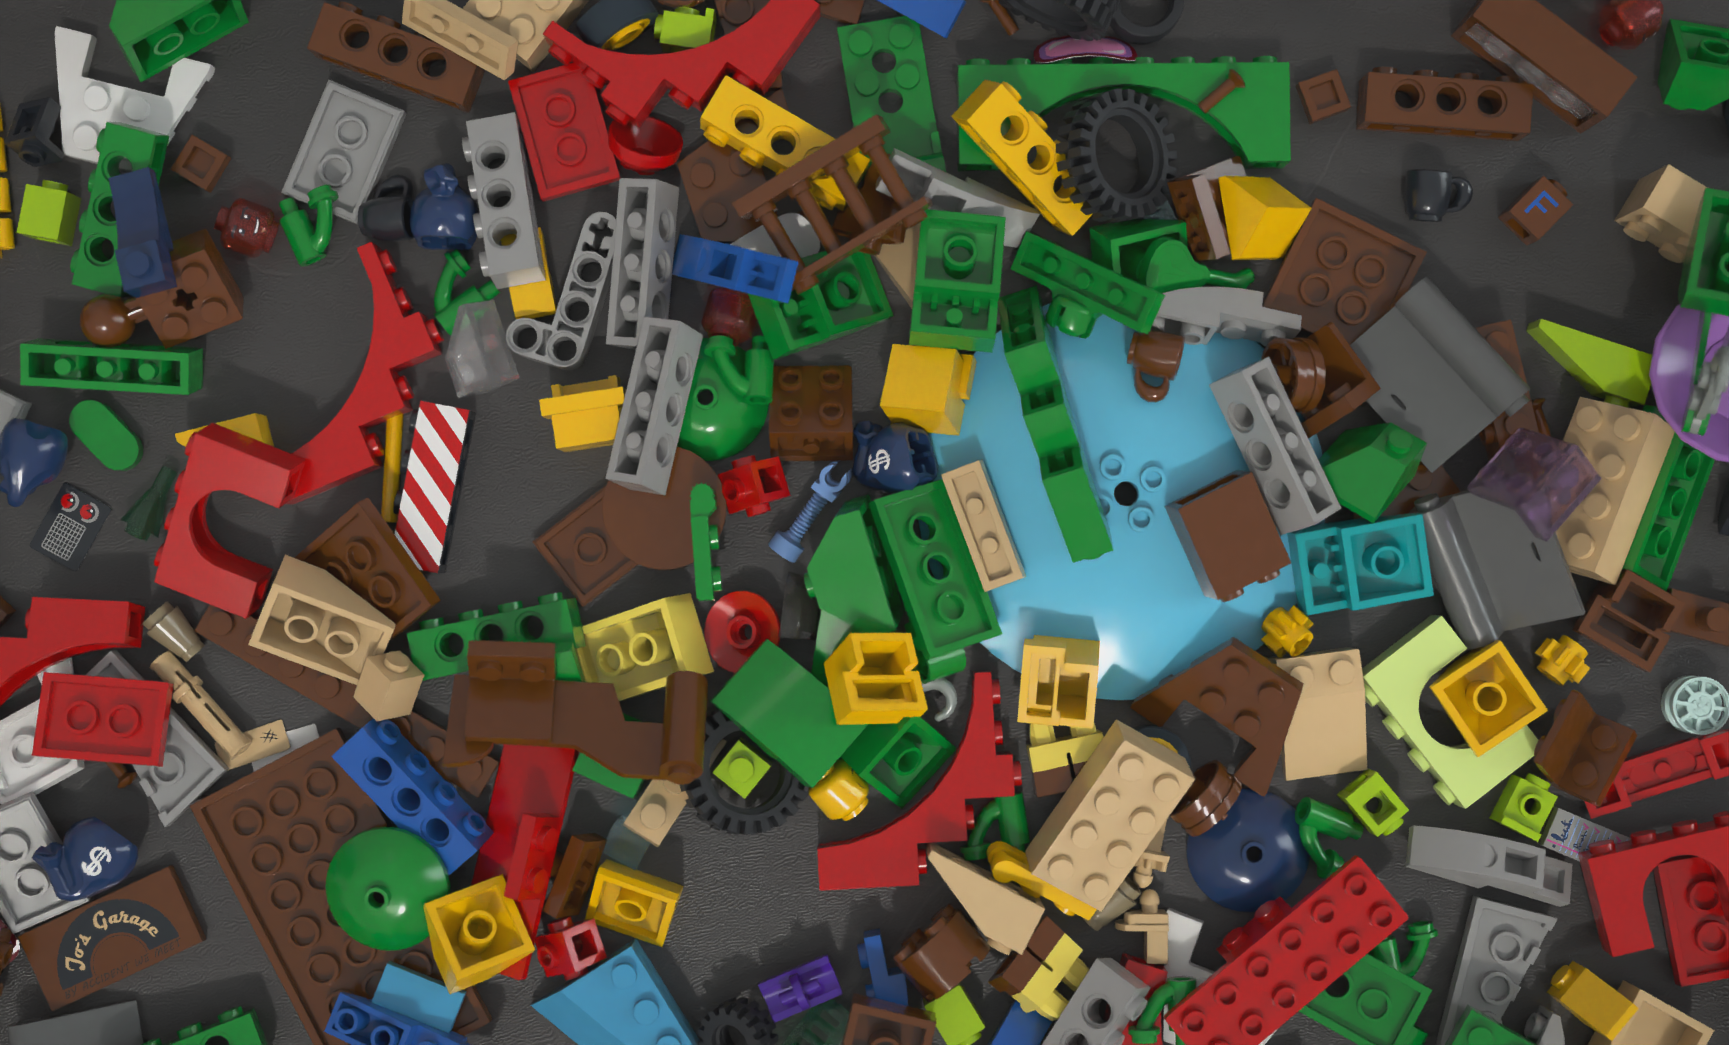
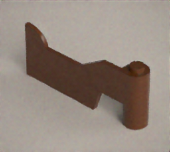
(592, 722)

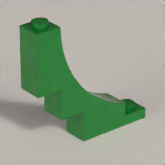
(1052, 425)

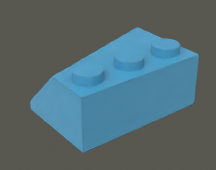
(618, 1004)

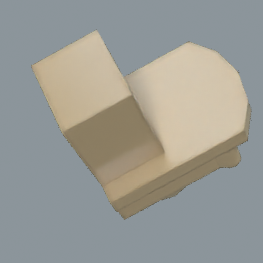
(1151, 859)
(1153, 923)

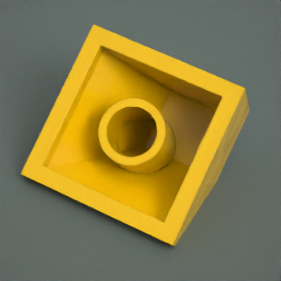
(1487, 696)
(476, 933)

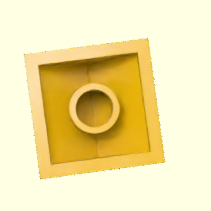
(1260, 217)
(633, 902)

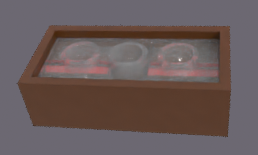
(1541, 49)

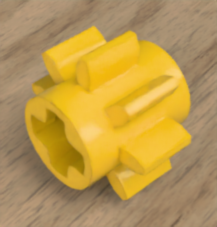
(1287, 631)
(1562, 660)

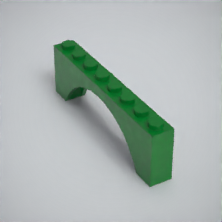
(1248, 119)

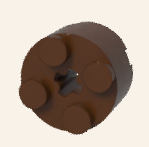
(941, 953)

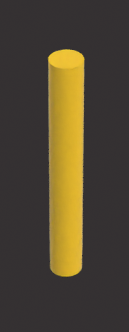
(392, 466)

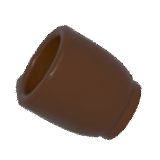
(1158, 356)

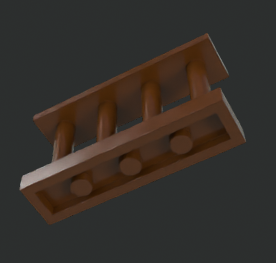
(833, 162)

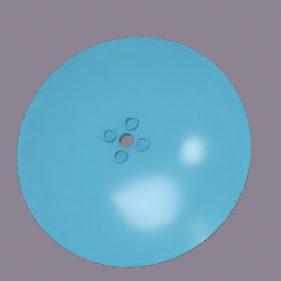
(1143, 593)

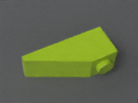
(1599, 365)

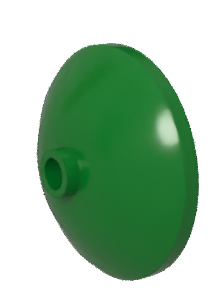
(727, 422)
(400, 869)

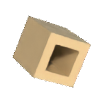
(388, 685)

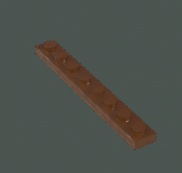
(337, 696)

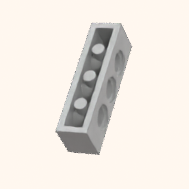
(641, 257)
(522, 260)
(654, 405)
(1275, 446)
(1081, 1016)

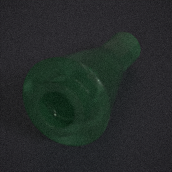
(147, 513)

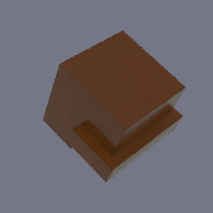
(1630, 619)

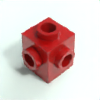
(753, 485)
(569, 947)

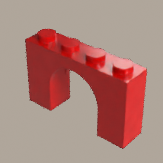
(191, 556)
(1619, 871)

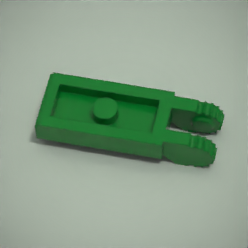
(704, 540)

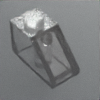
(479, 351)

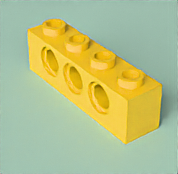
(736, 102)
(982, 119)

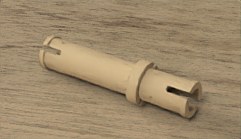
(200, 704)

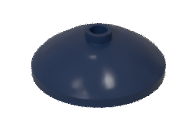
(1220, 860)

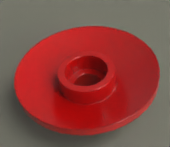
(727, 623)

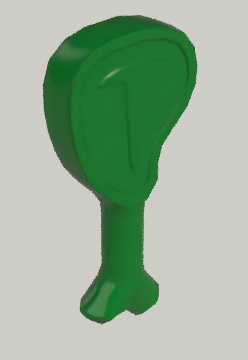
(1171, 267)

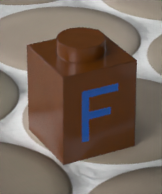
(1536, 210)

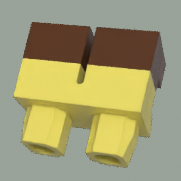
(1049, 756)
(1036, 973)

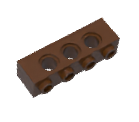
(333, 43)
(1380, 112)

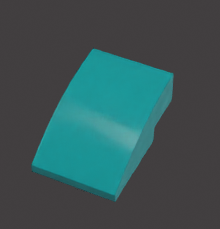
(1360, 563)

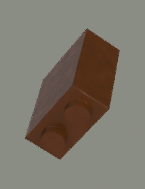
(1228, 536)

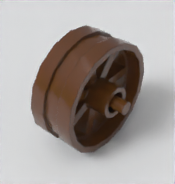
(1299, 370)
(1207, 798)

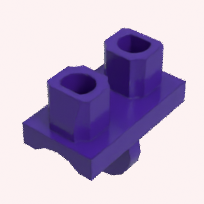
(800, 988)

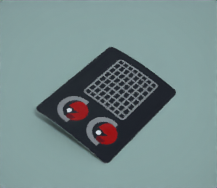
(70, 527)

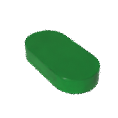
(106, 435)

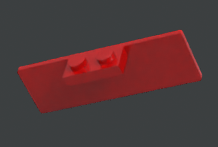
(526, 825)
(1287, 958)

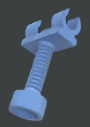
(826, 489)

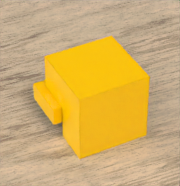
(928, 387)
(584, 413)
(874, 679)
(1059, 681)

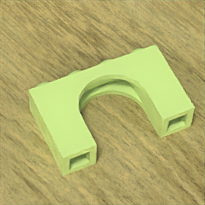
(1395, 685)

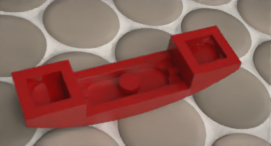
(1666, 770)

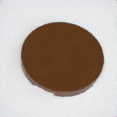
(657, 527)

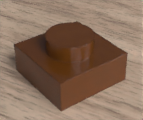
(1323, 96)
(201, 163)

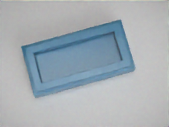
(418, 997)

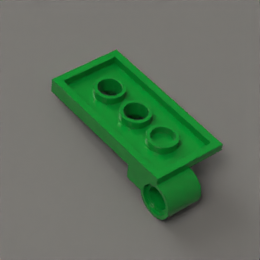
(914, 124)
(942, 612)
(1375, 1008)

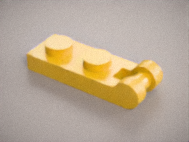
(1012, 864)

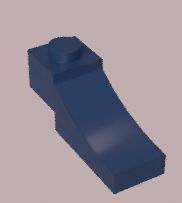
(142, 234)

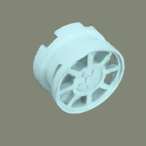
(1695, 704)

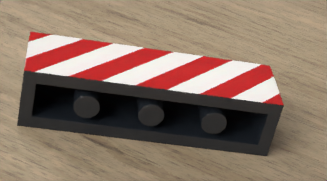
(433, 483)

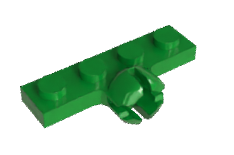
(1084, 289)

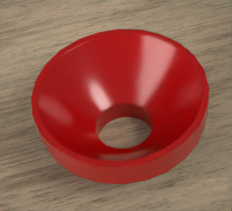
(645, 148)

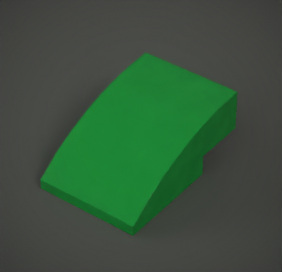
(957, 281)
(840, 304)
(786, 713)

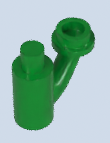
(305, 240)
(445, 307)
(757, 382)
(1320, 817)
(1012, 826)
(1420, 933)
(1169, 993)

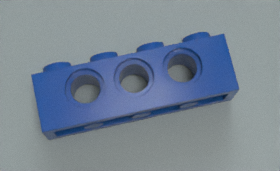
(394, 793)

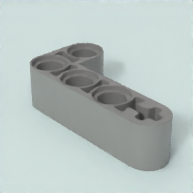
(574, 290)

